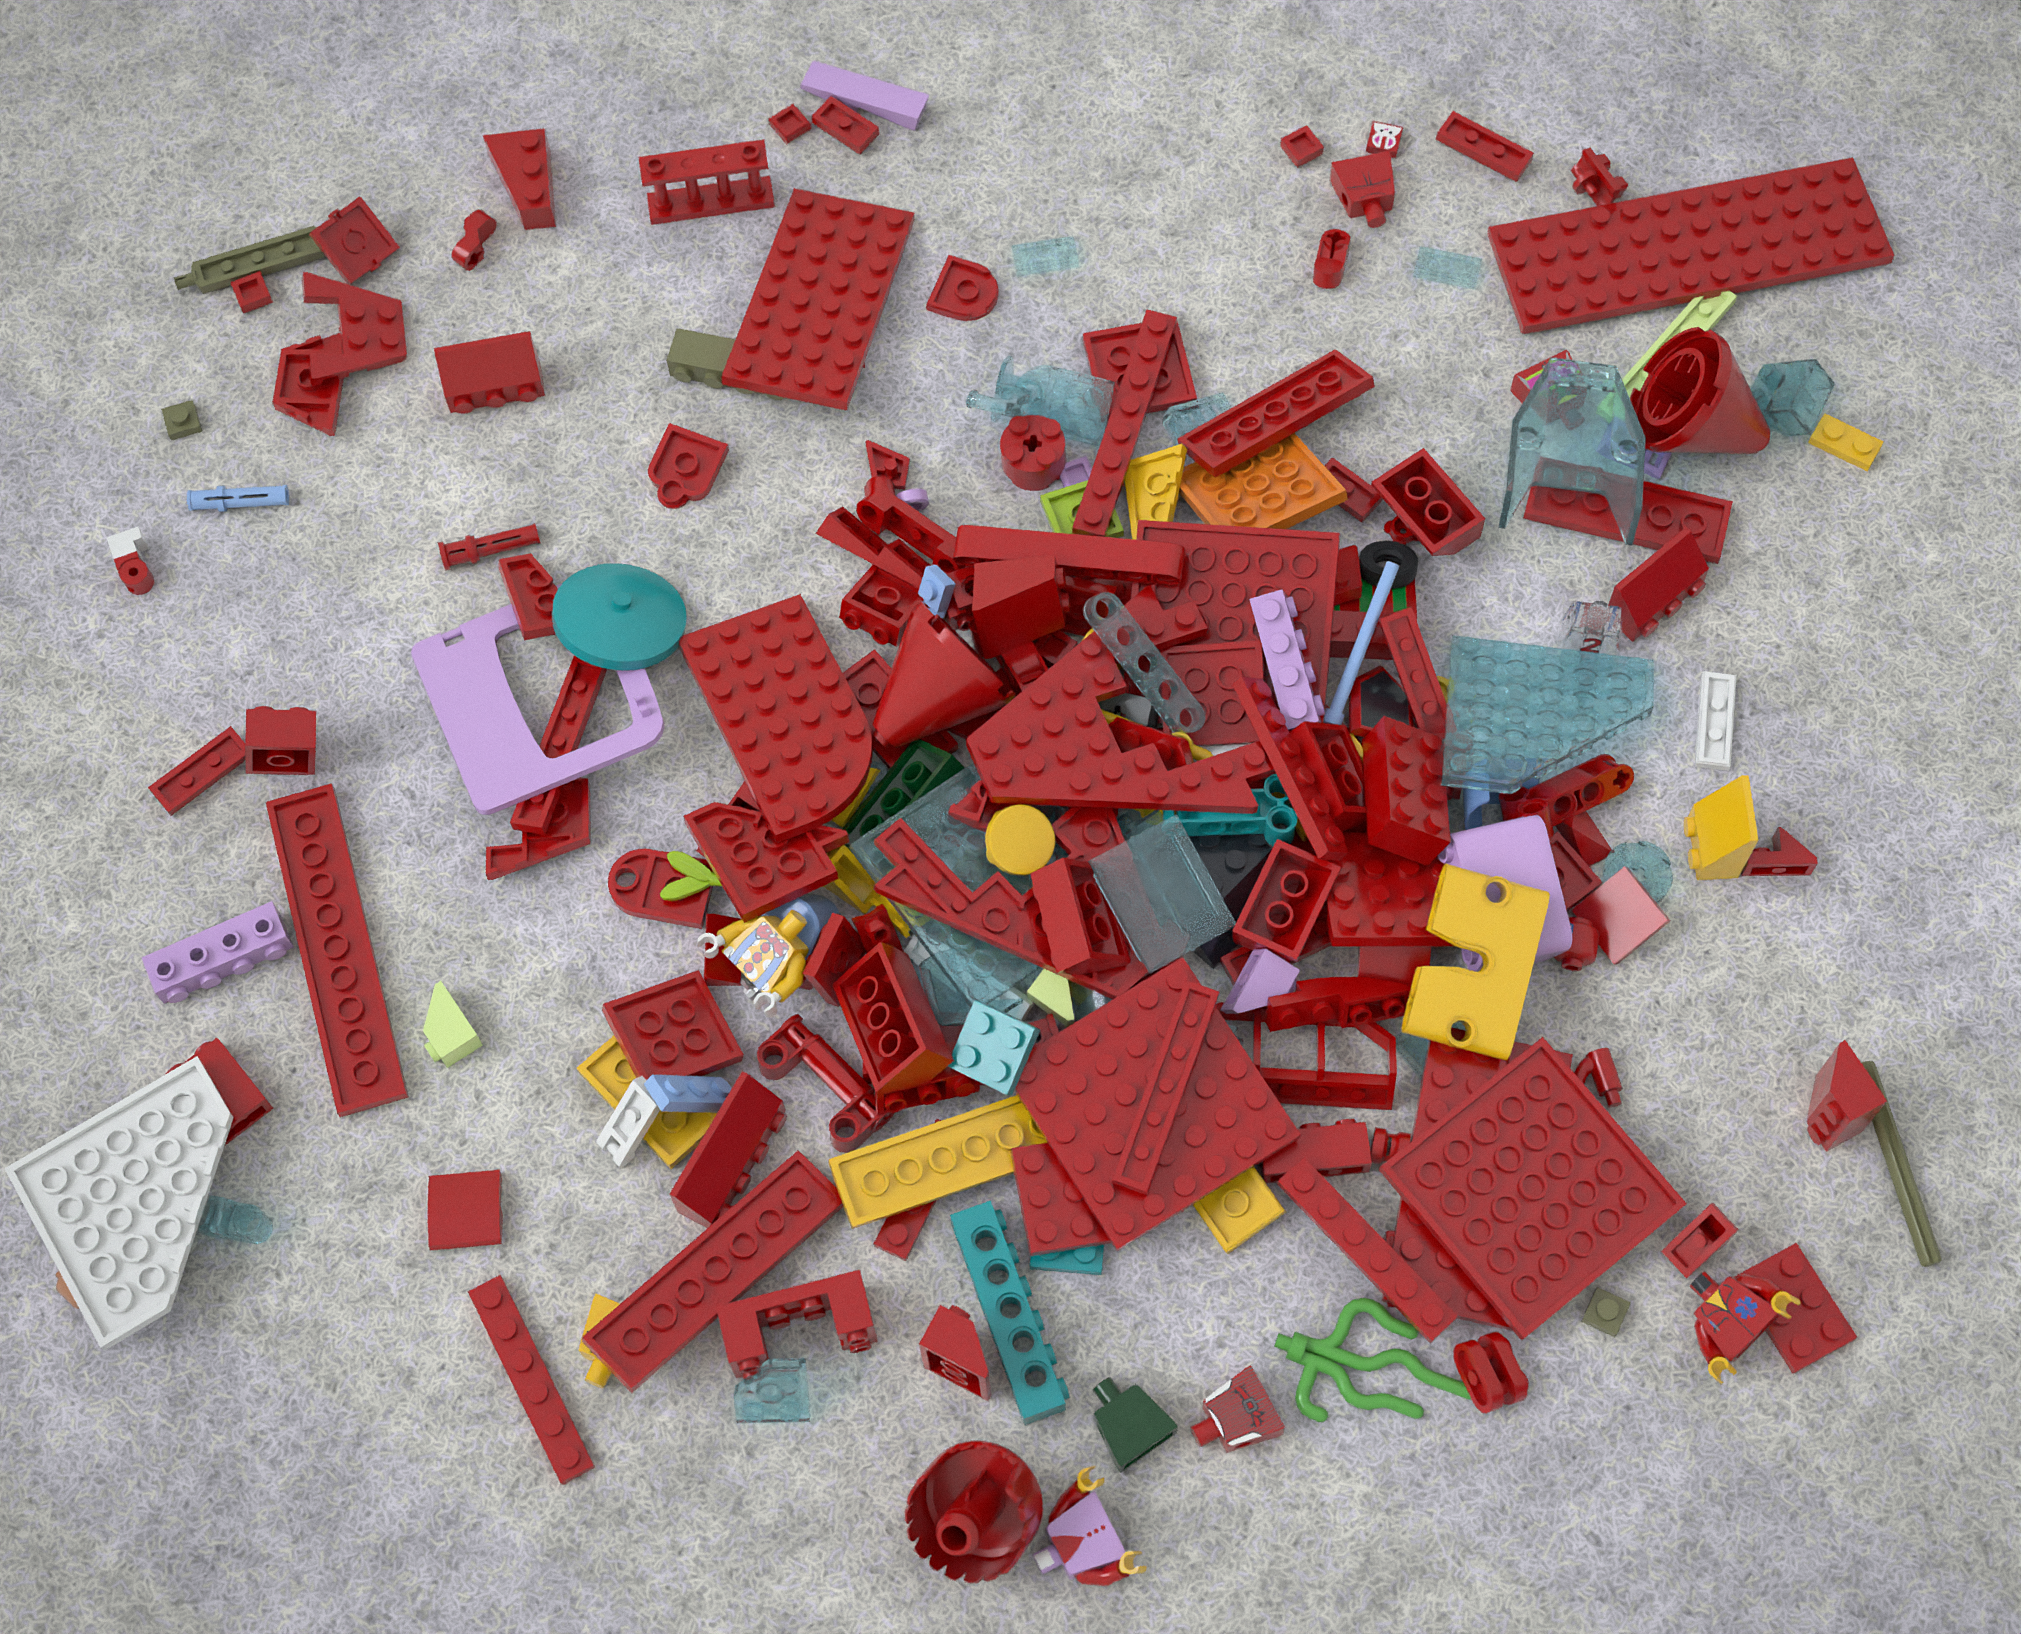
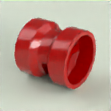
(1380, 1143)

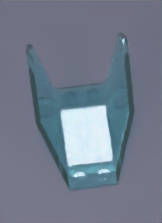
(1578, 437)

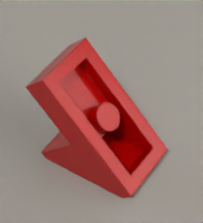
(1786, 859)
(1700, 1240)

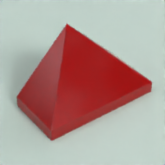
(1585, 838)

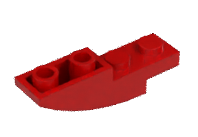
(1347, 999)

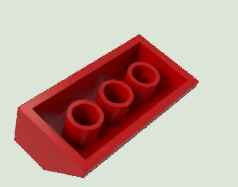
(892, 1020)
(728, 1151)

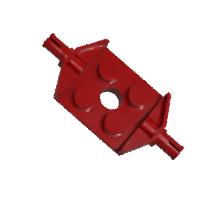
(1172, 749)

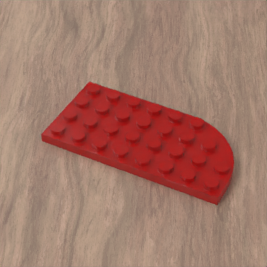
(783, 713)

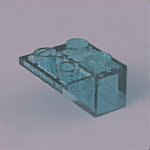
(1792, 395)

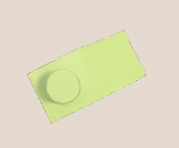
(448, 1029)

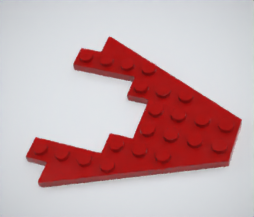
(1060, 750)
(996, 909)

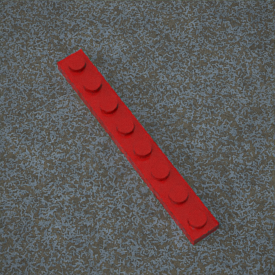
(1124, 424)

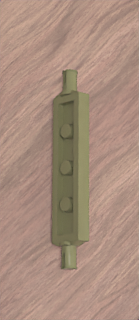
(264, 256)

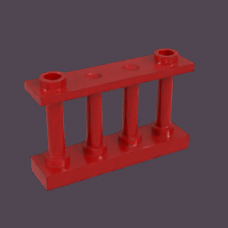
(708, 199)

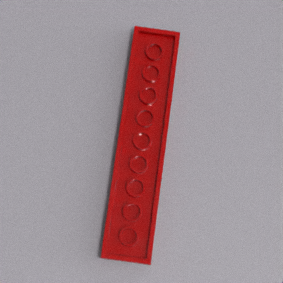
(336, 951)

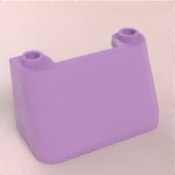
(1521, 854)

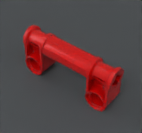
(797, 1044)

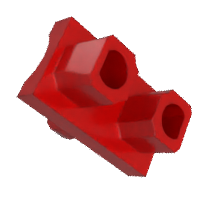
(1594, 178)
(876, 928)

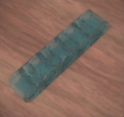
(1128, 658)

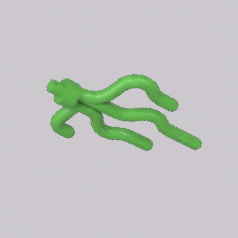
(1320, 1353)

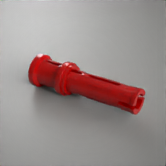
(472, 554)

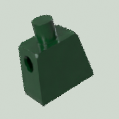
(1130, 1423)

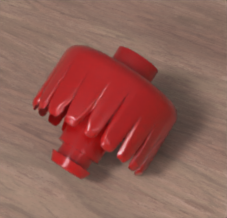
(974, 1511)

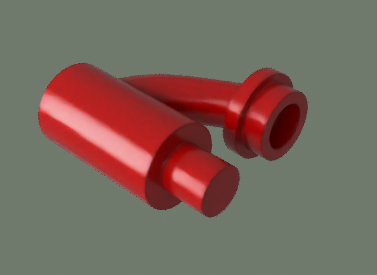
(1604, 1073)

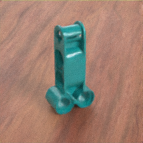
(1269, 812)

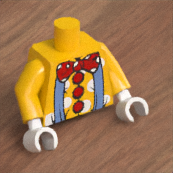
(766, 954)

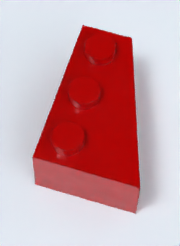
(526, 173)

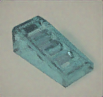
(1177, 417)

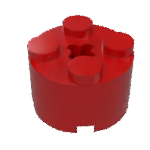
(1033, 451)

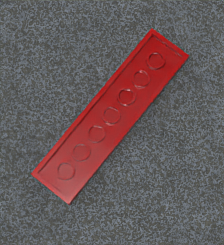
(713, 1271)

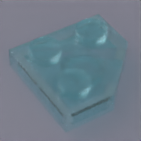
(774, 1393)

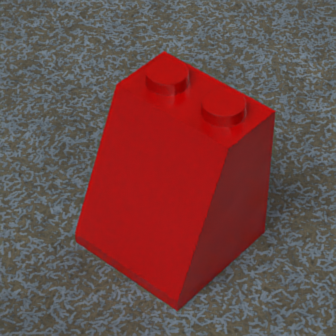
(1018, 602)

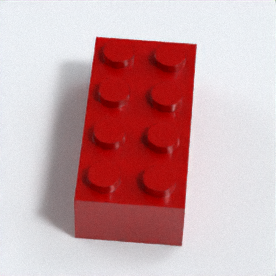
(1405, 791)

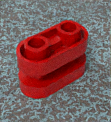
(1490, 1372)

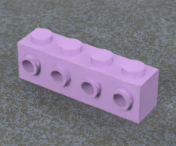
(1285, 659)
(217, 953)

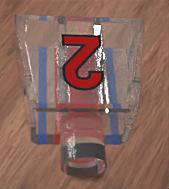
(1591, 628)

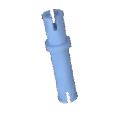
(200, 499)

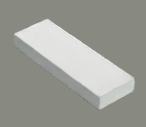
(1715, 721)

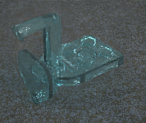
(1069, 397)

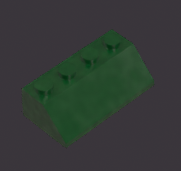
(910, 778)

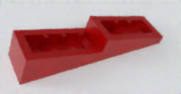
(852, 535)

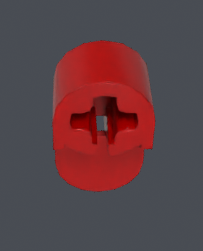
(469, 249)
(1331, 259)

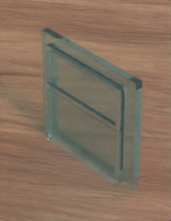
(1161, 894)

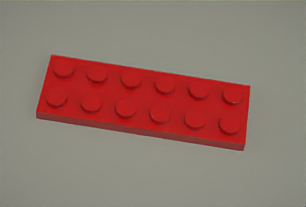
(1276, 413)
(1662, 516)

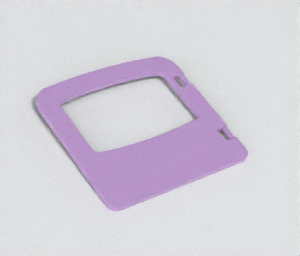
(488, 731)

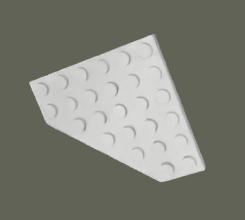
(127, 1198)

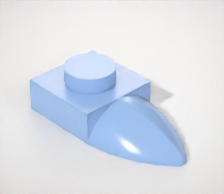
(936, 590)

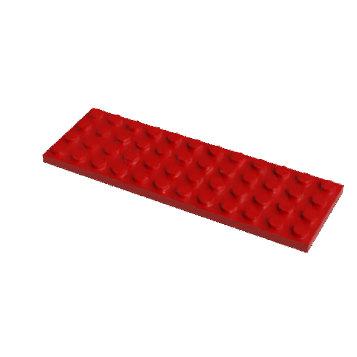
(1689, 245)

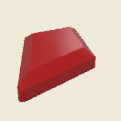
(888, 464)

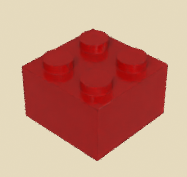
(280, 741)

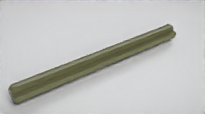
(1903, 1179)

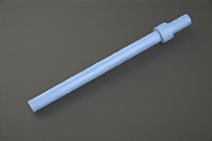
(1334, 714)

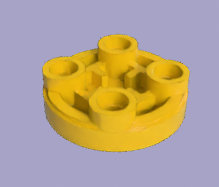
(1019, 840)

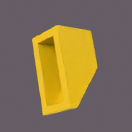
(854, 882)

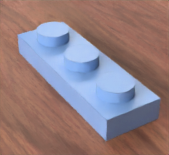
(688, 1093)

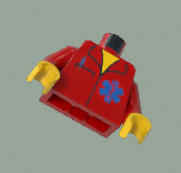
(1734, 1316)

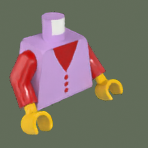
(1085, 1538)

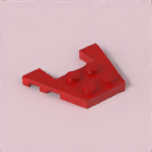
(369, 328)
(566, 832)

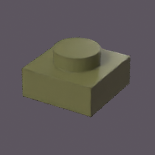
(181, 420)
(1606, 1312)

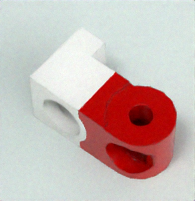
(126, 552)

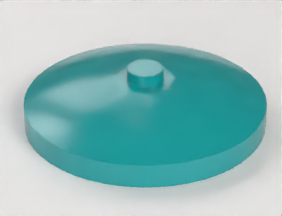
(619, 616)

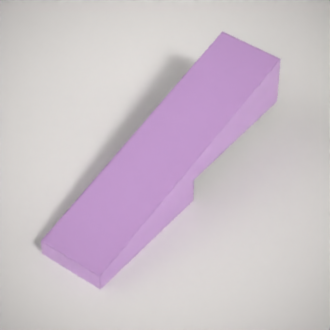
(873, 95)

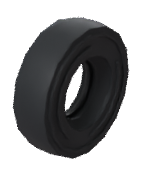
(1392, 552)

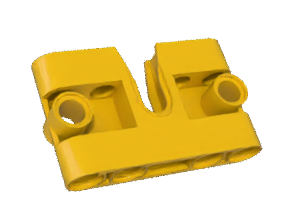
(1504, 937)

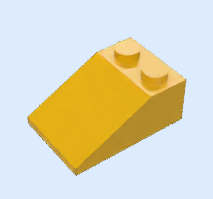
(1722, 831)

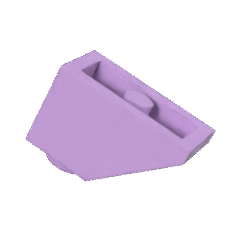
(1260, 978)

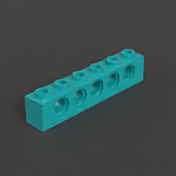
(1033, 1402)

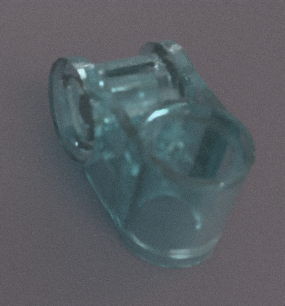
(230, 1219)

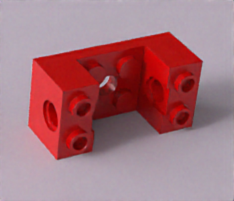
(743, 1319)

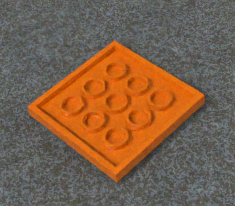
(1265, 491)

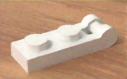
(629, 1123)

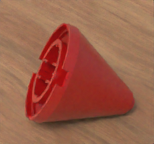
(1698, 399)
(935, 683)

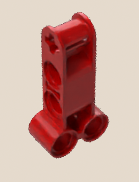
(1020, 664)
(1569, 792)

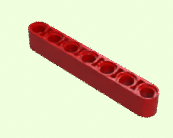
(1077, 554)

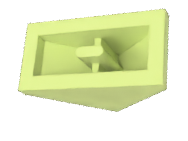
(1053, 996)

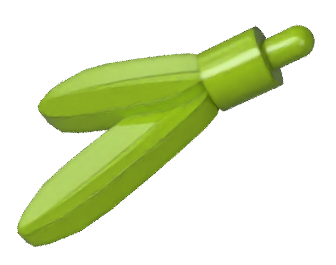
(697, 878)

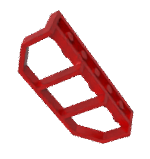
(1323, 1086)

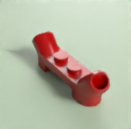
(884, 511)

